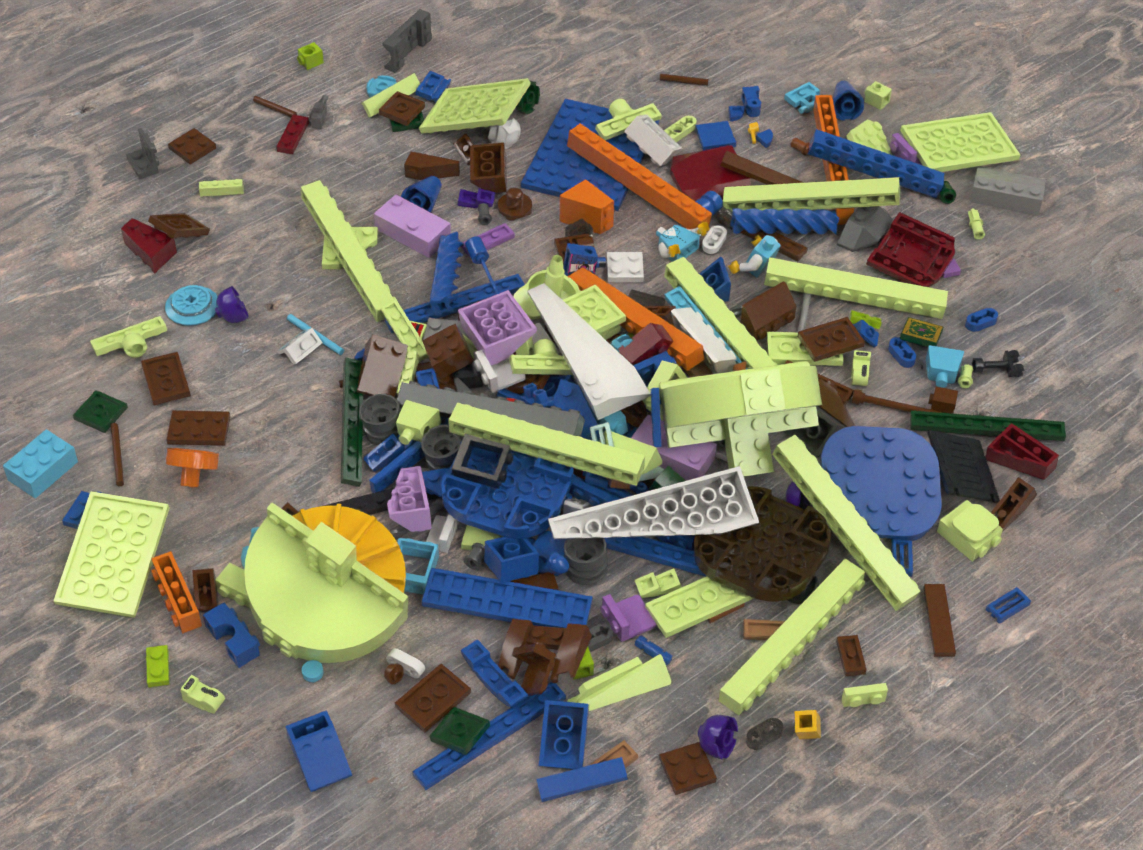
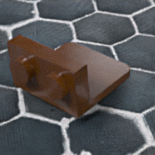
(540, 665)

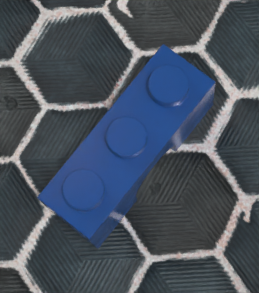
(223, 622)

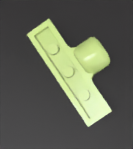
(623, 117)
(130, 339)
(542, 362)

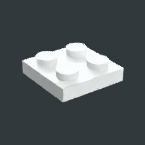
(625, 267)

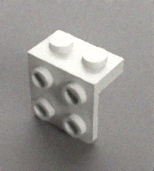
(497, 375)

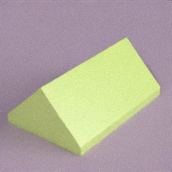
(651, 454)

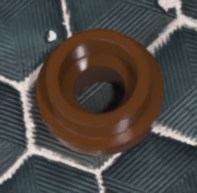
(394, 673)

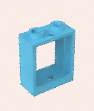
(428, 550)

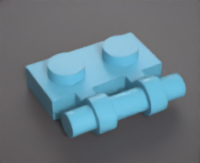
(801, 96)

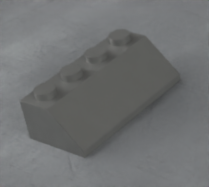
(816, 436)

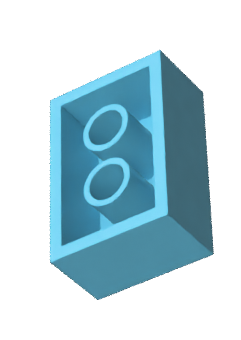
(40, 463)

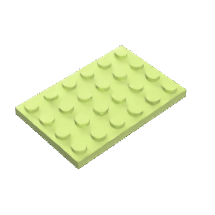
(475, 106)
(960, 142)
(112, 554)

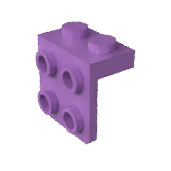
(902, 149)
(627, 617)

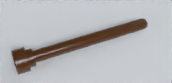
(860, 397)

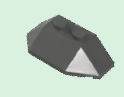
(865, 228)

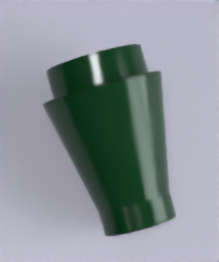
(947, 193)

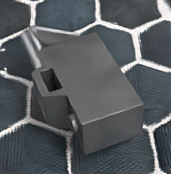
(318, 113)

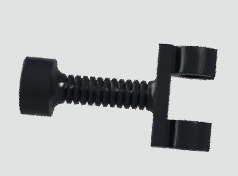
(1008, 359)

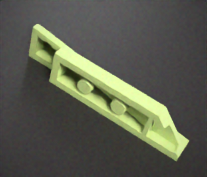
(623, 682)

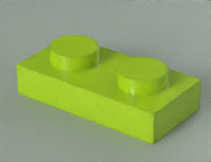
(157, 666)

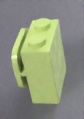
(971, 529)

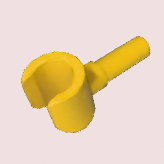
(753, 128)

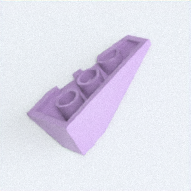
(409, 501)

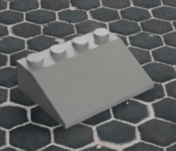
(1008, 190)

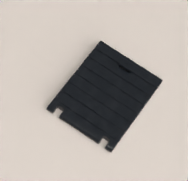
(963, 466)

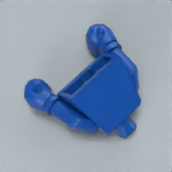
(550, 553)

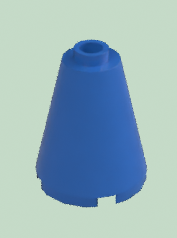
(847, 101)
(423, 193)

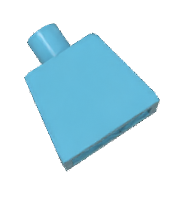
(943, 365)

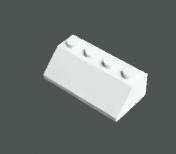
(716, 356)

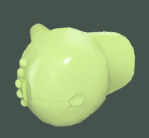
(554, 279)

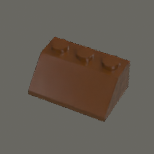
(488, 167)
(768, 311)

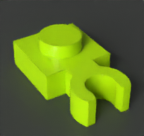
(872, 321)

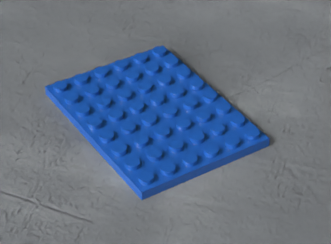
(560, 168)

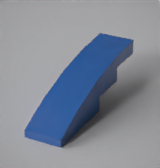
(386, 452)

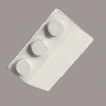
(652, 140)

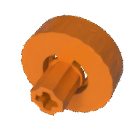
(191, 463)

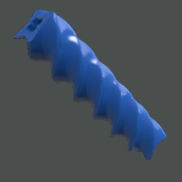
(784, 220)
(445, 274)

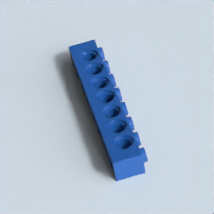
(876, 163)

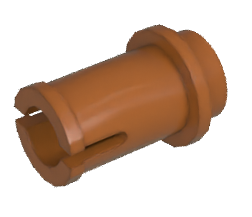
(800, 145)

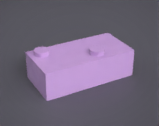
(411, 225)
(687, 460)

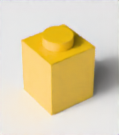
(807, 724)

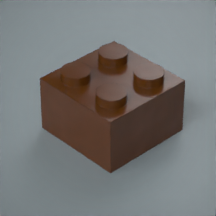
(448, 351)

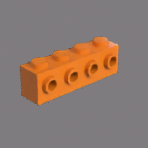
(176, 591)

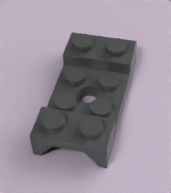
(406, 38)

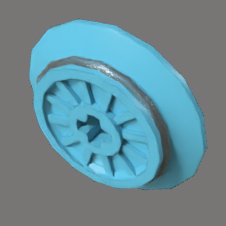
(191, 305)

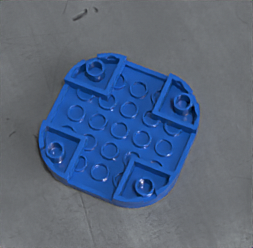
(887, 477)
(521, 504)

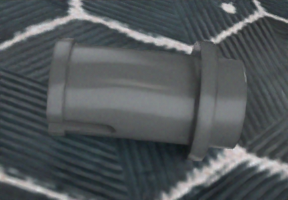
(484, 216)

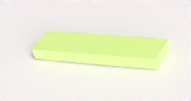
(406, 86)
(403, 328)

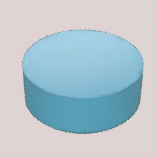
(312, 671)

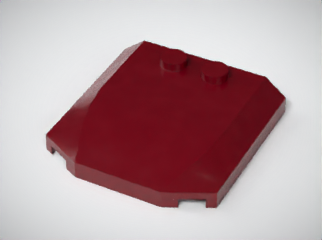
(701, 172)
(913, 252)

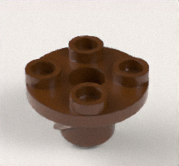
(515, 204)

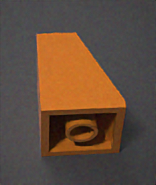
(587, 203)

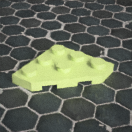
(870, 135)
(367, 237)

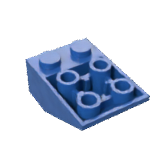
(318, 751)

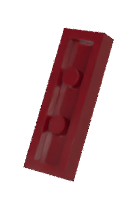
(292, 134)

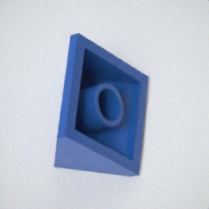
(717, 277)

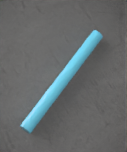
(303, 326)

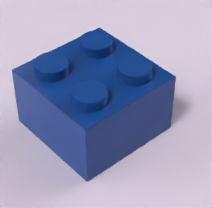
(511, 558)

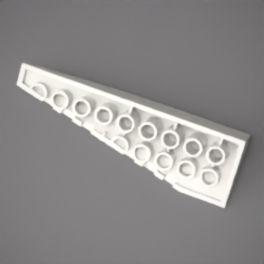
(599, 369)
(691, 507)

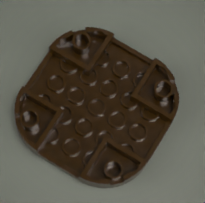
(770, 557)

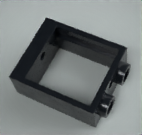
(459, 467)

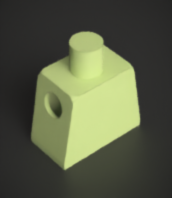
(416, 421)

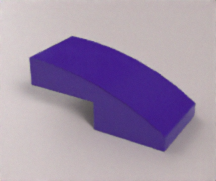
(473, 199)

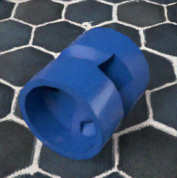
(711, 202)

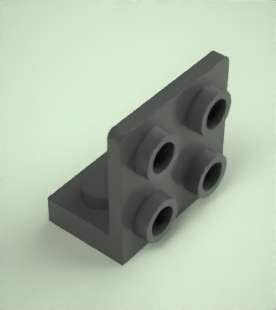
(144, 160)

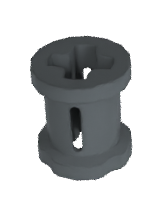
(475, 557)

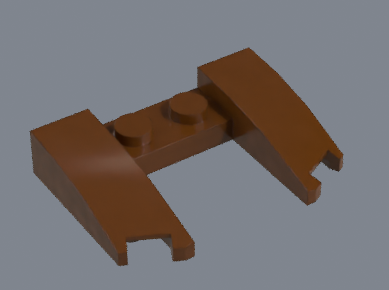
(569, 642)

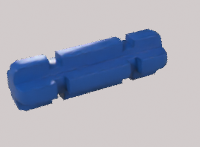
(652, 649)

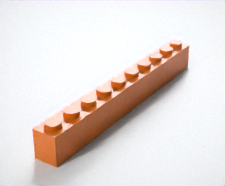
(826, 121)
(637, 178)
(684, 348)

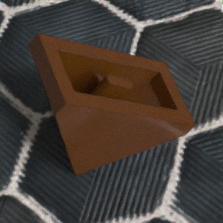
(205, 589)

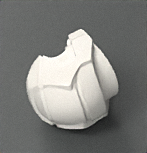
(507, 133)

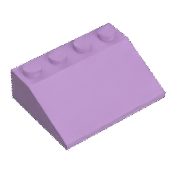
(497, 326)

